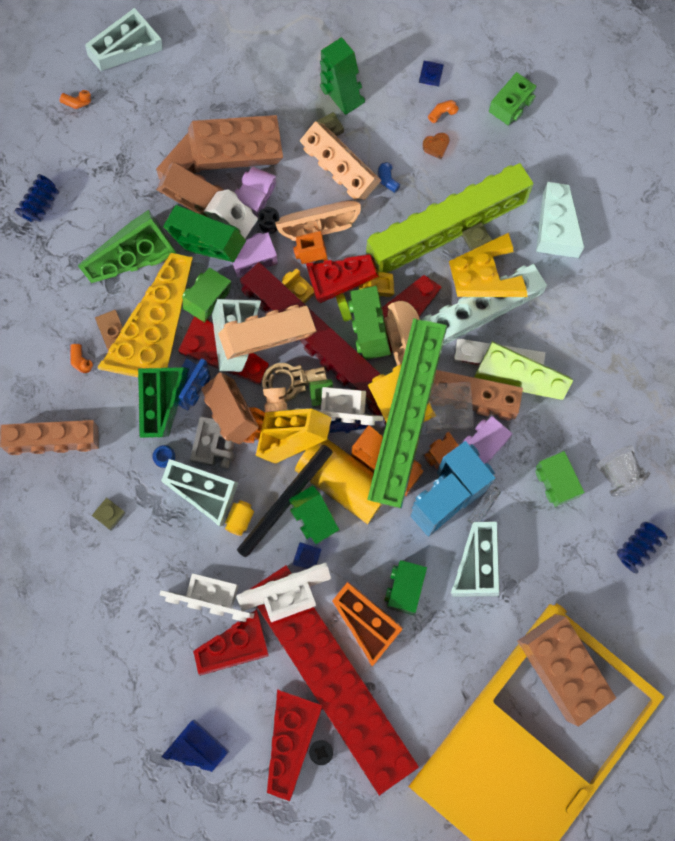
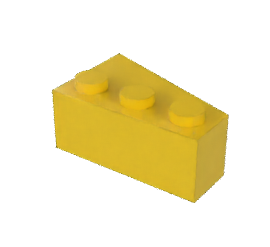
(291, 433)

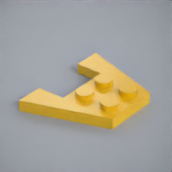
(477, 274)

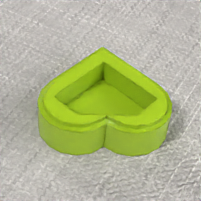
(343, 307)

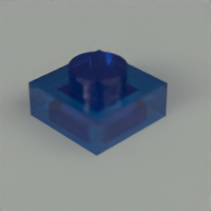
(431, 73)
(306, 556)

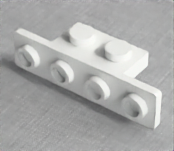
(346, 405)
(210, 594)
(287, 594)

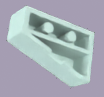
(123, 42)
(558, 223)
(223, 313)
(202, 489)
(479, 565)

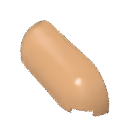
(325, 218)
(398, 327)

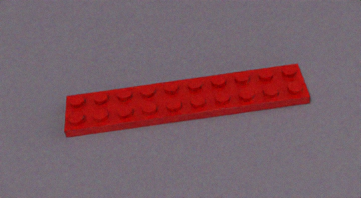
(342, 694)

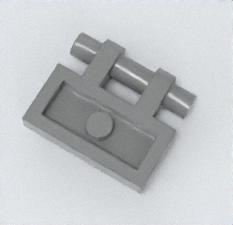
(206, 444)

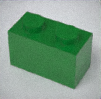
(313, 514)
(406, 587)

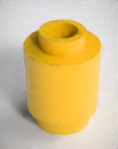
(239, 518)

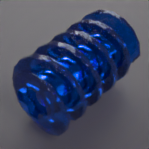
(37, 199)
(639, 545)

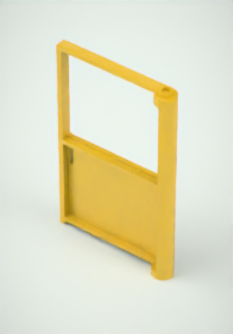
(504, 782)

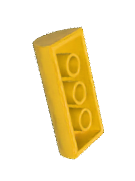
(343, 480)

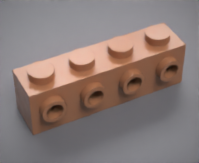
(487, 396)
(49, 437)

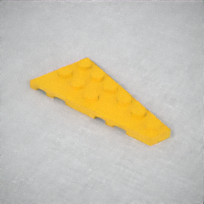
(152, 327)

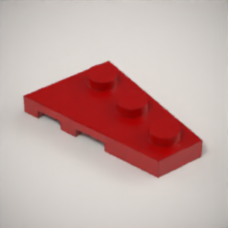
(337, 277)

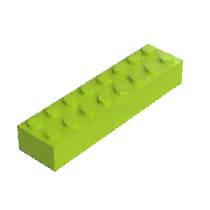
(448, 219)

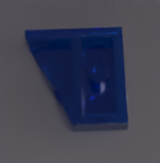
(196, 748)

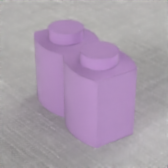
(256, 189)

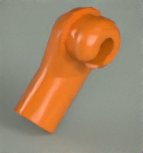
(76, 102)
(441, 108)
(77, 361)

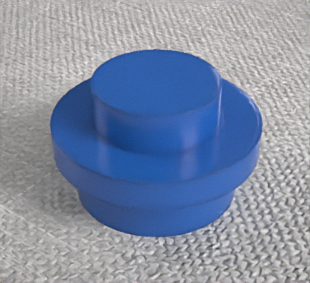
(162, 455)

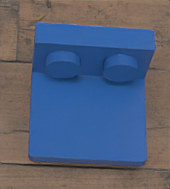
(197, 377)

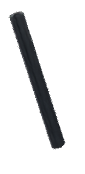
(283, 502)

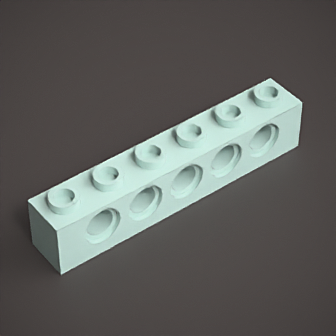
(494, 307)

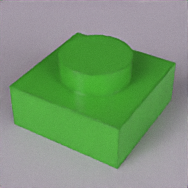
(316, 390)

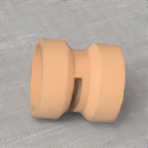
(275, 399)

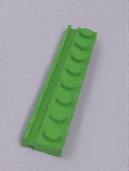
(407, 413)

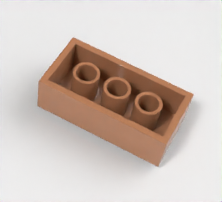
(235, 142)
(566, 669)

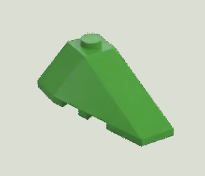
(133, 247)

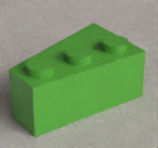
(369, 323)

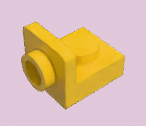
(384, 284)
(298, 285)

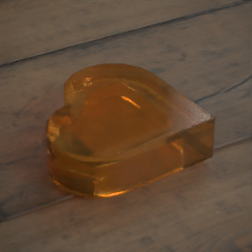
(436, 145)

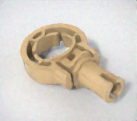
(294, 372)

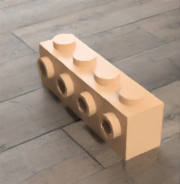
(340, 161)
(267, 331)

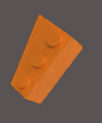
(367, 450)
(367, 622)

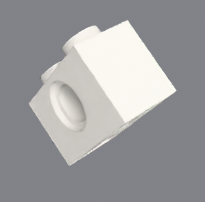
(221, 207)

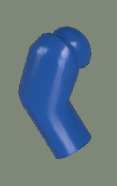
(384, 174)

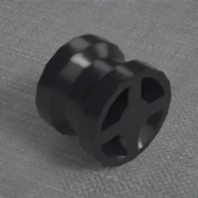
(265, 215)
(324, 752)

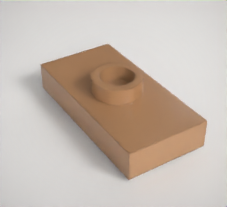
(109, 326)

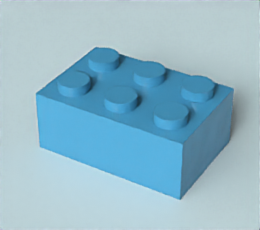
(468, 469)
(439, 504)

